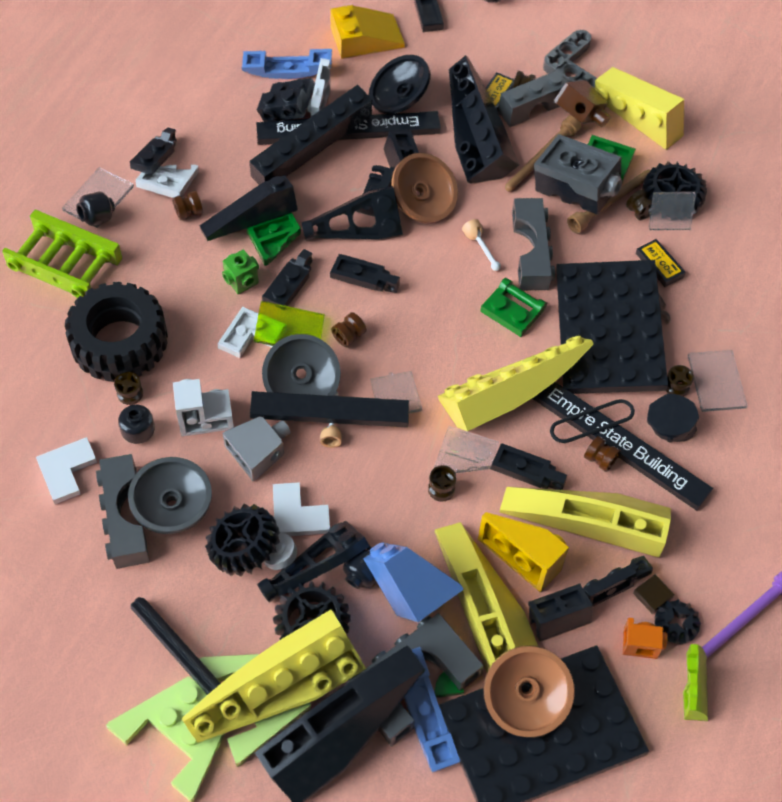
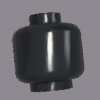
(95, 208)
(136, 424)
(358, 572)

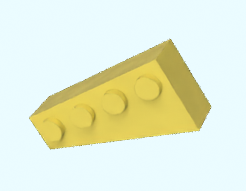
(643, 106)

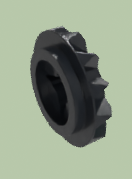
(675, 633)

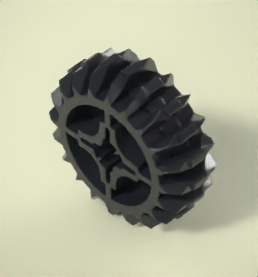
(676, 179)
(242, 540)
(300, 599)

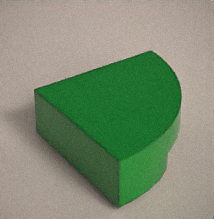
(445, 687)

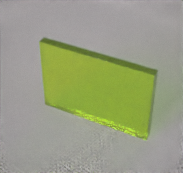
(280, 321)

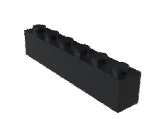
(312, 136)

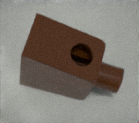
(583, 102)

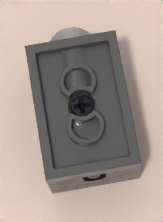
(578, 173)

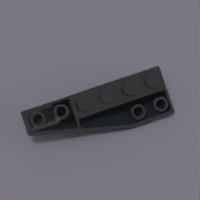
(478, 129)
(338, 728)

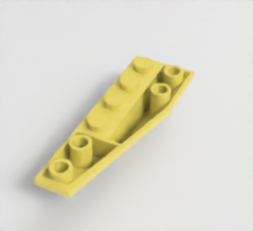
(509, 387)
(594, 515)
(488, 604)
(279, 679)

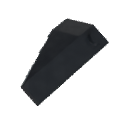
(257, 206)

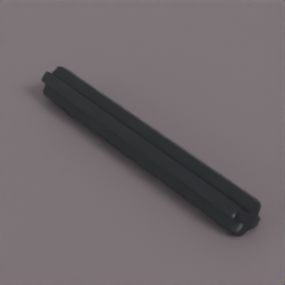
(174, 645)

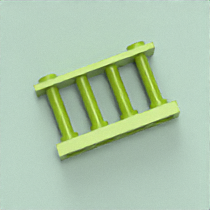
(64, 234)

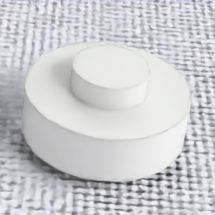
(285, 553)

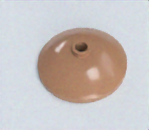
(433, 182)
(543, 705)

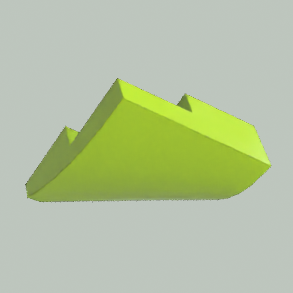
(695, 691)

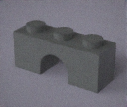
(519, 101)

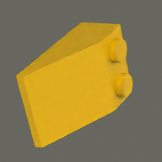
(364, 31)
(525, 548)

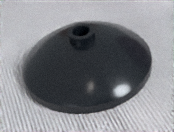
(400, 84)

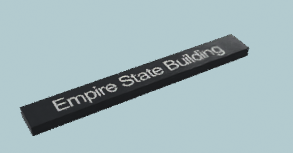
(373, 127)
(633, 450)

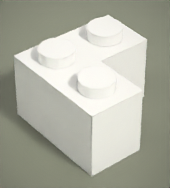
(201, 411)

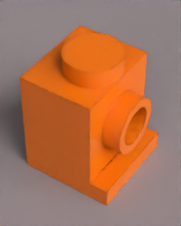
(643, 639)

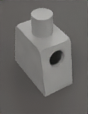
(256, 445)

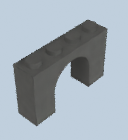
(439, 646)

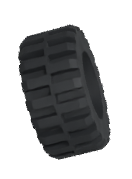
(112, 305)

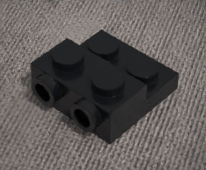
(286, 100)

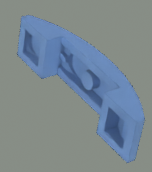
(284, 67)
(429, 722)

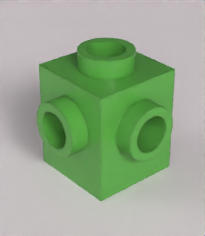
(240, 271)

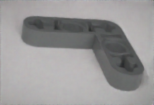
(565, 61)

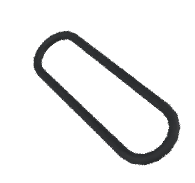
(594, 430)

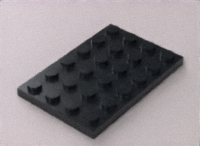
(621, 314)
(520, 769)

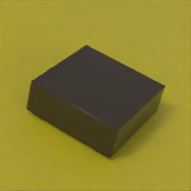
(653, 593)

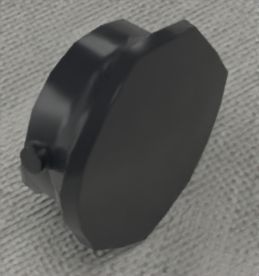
(673, 418)

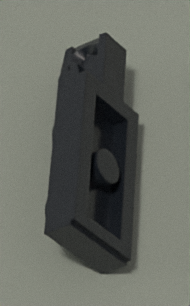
(155, 152)
(364, 274)
(289, 280)
(527, 468)
(617, 580)

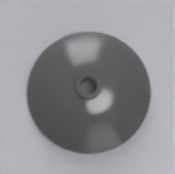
(305, 353)
(168, 481)

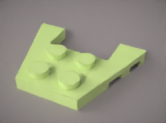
(166, 715)
(250, 741)

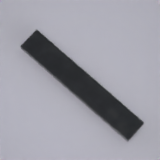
(329, 409)

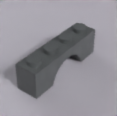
(530, 220)
(127, 540)

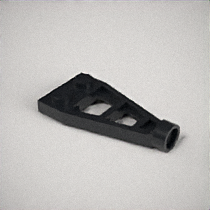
(385, 211)
(341, 537)

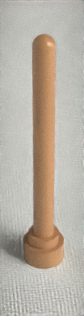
(568, 128)
(580, 220)

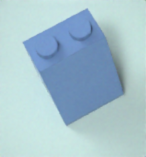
(409, 581)

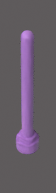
(745, 617)

